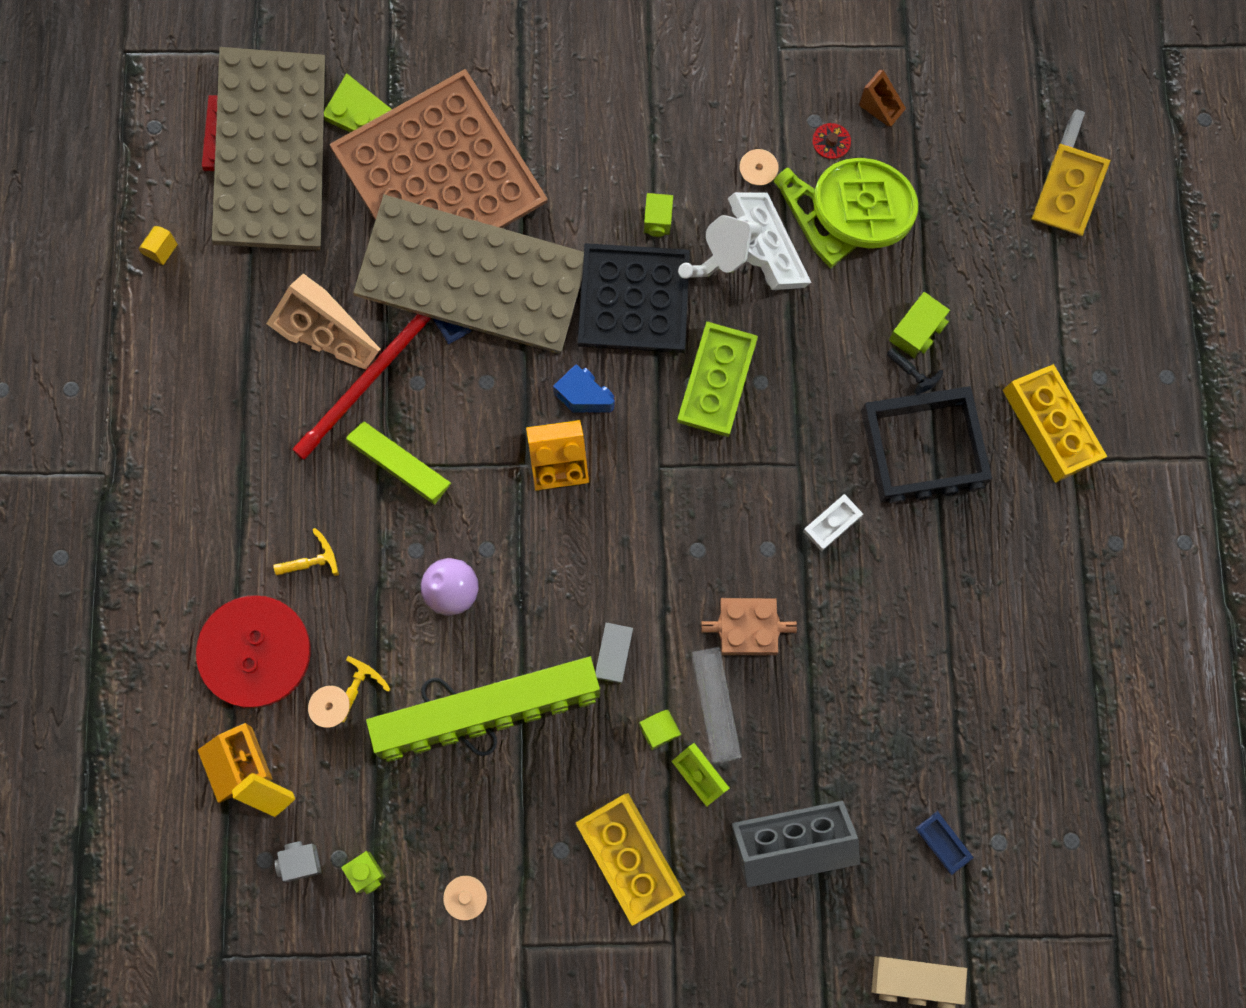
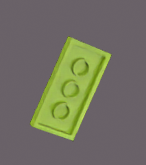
(717, 379)

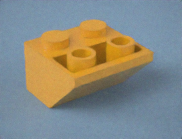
(557, 455)
(231, 759)

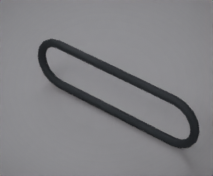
(461, 737)

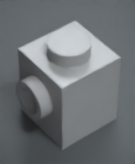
(297, 862)

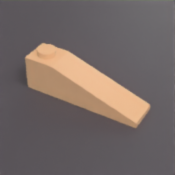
(315, 318)

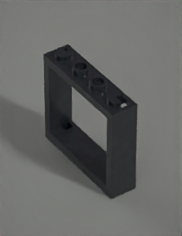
(918, 403)

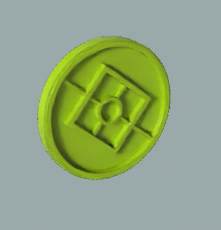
(865, 203)

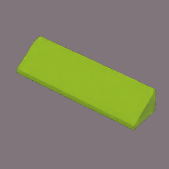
(398, 462)

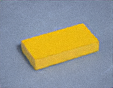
(263, 795)

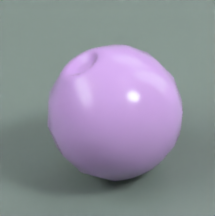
(449, 586)

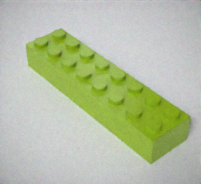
(483, 708)

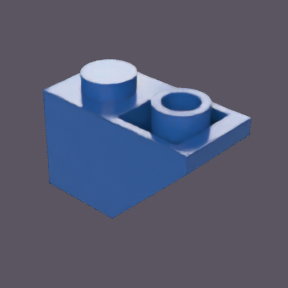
(581, 393)

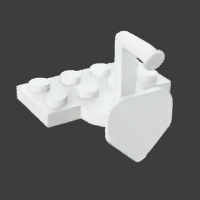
(751, 237)

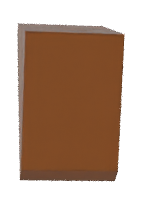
(881, 99)

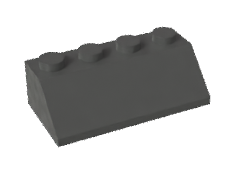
(796, 843)

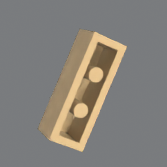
(919, 982)

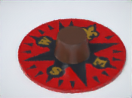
(831, 141)

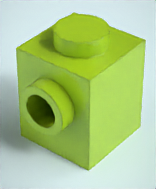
(658, 214)
(364, 873)

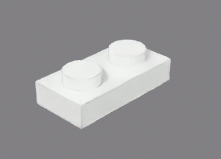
(833, 522)

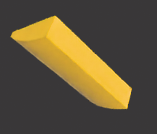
(1054, 422)
(630, 859)

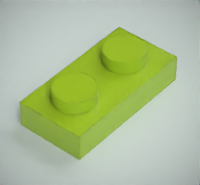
(700, 774)

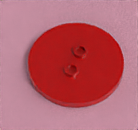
(253, 651)

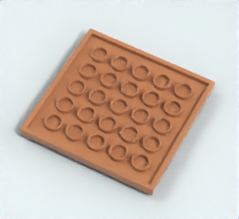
(443, 155)

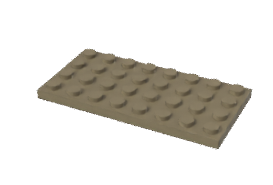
(269, 149)
(471, 274)

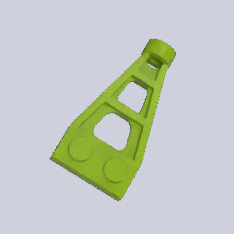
(827, 247)

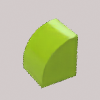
(659, 729)

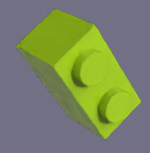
(919, 325)

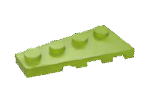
(353, 106)

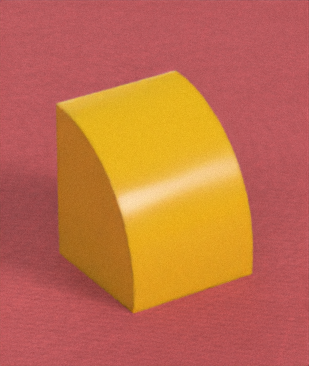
(158, 245)

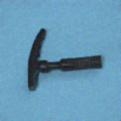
(924, 383)

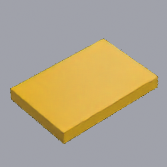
(1070, 189)

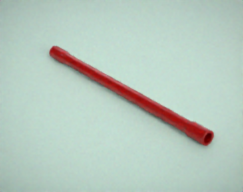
(313, 437)

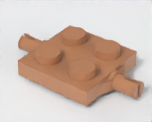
(748, 626)

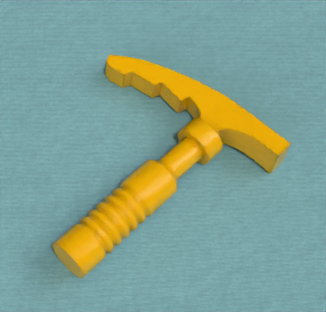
(305, 563)
(363, 669)

